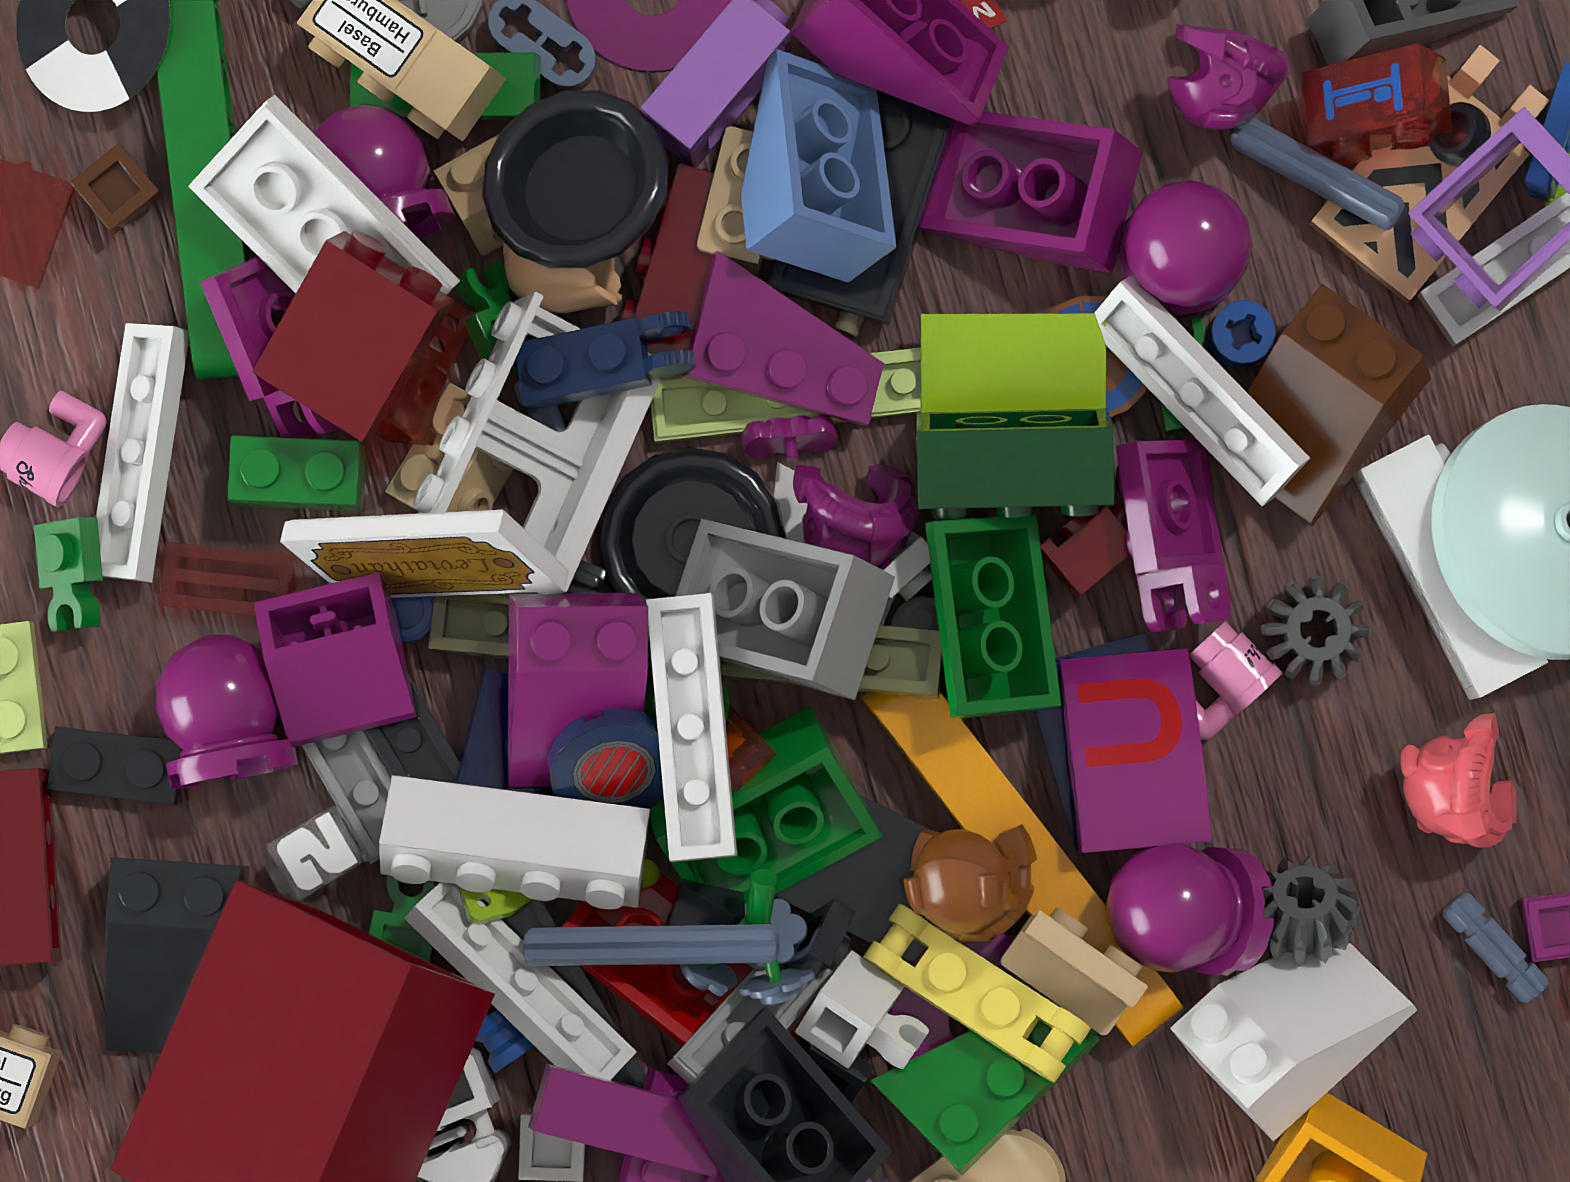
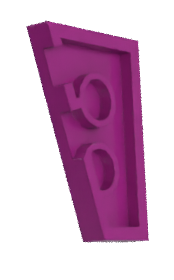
(776, 350)

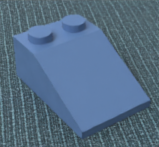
(817, 172)

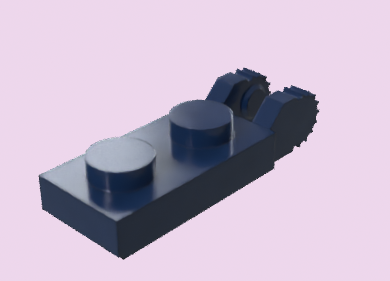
(600, 360)

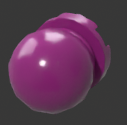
(390, 162)
(1186, 246)
(220, 713)
(1190, 909)

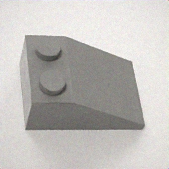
(788, 605)

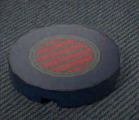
(609, 760)

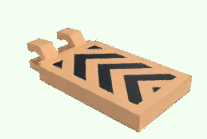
(1412, 174)

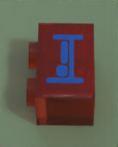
(1377, 103)

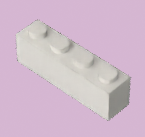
(1401, 500)
(514, 842)

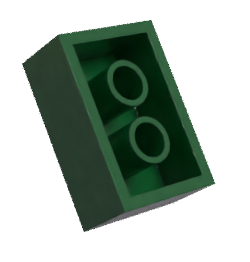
(1015, 461)

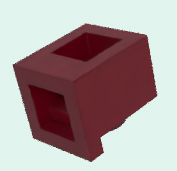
(1089, 549)

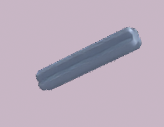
(1318, 173)

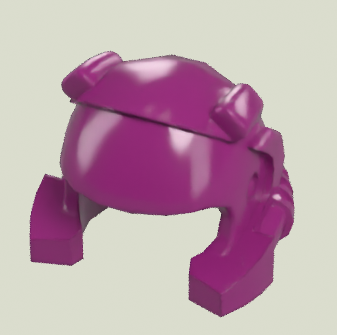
(1232, 77)
(857, 526)

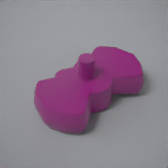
(789, 436)

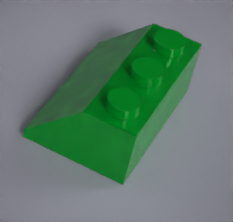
(993, 616)
(789, 816)

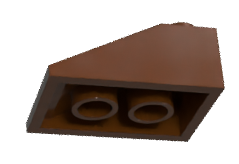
(1337, 392)

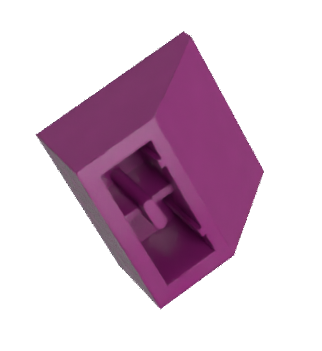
(335, 659)

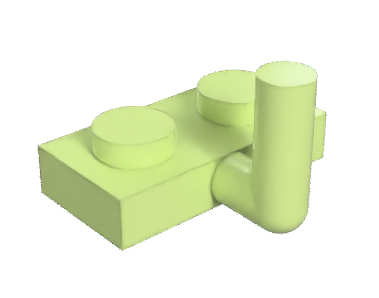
(20, 690)

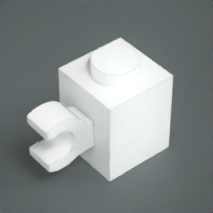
(855, 1013)

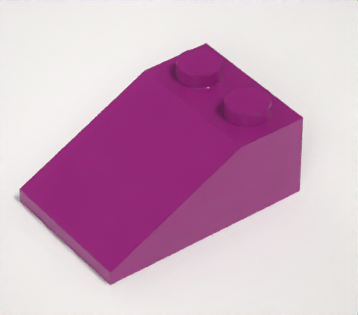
(908, 49)
(1036, 189)
(568, 663)

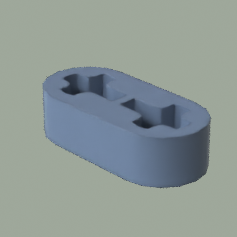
(551, 30)

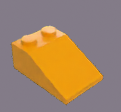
(1341, 1146)

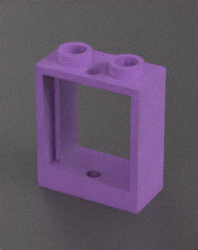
(717, 78)
(1439, 241)

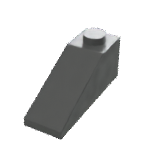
(1369, 27)

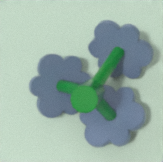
(776, 985)

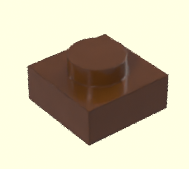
(116, 188)

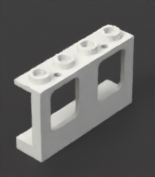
(570, 466)

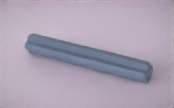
(651, 945)

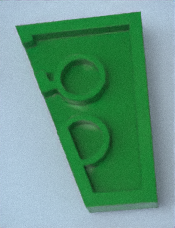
(970, 1092)

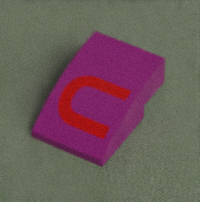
(1134, 751)

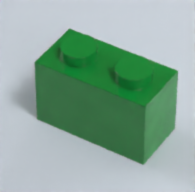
(297, 473)

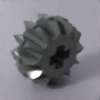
(1327, 648)
(1309, 910)

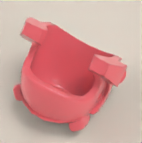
(1451, 786)

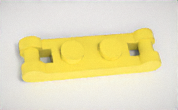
(977, 993)

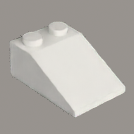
(1291, 1031)

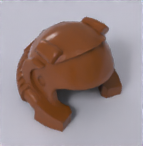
(968, 884)

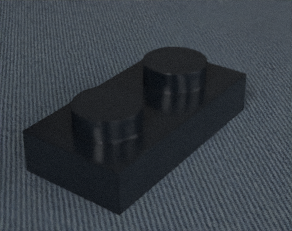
(112, 765)

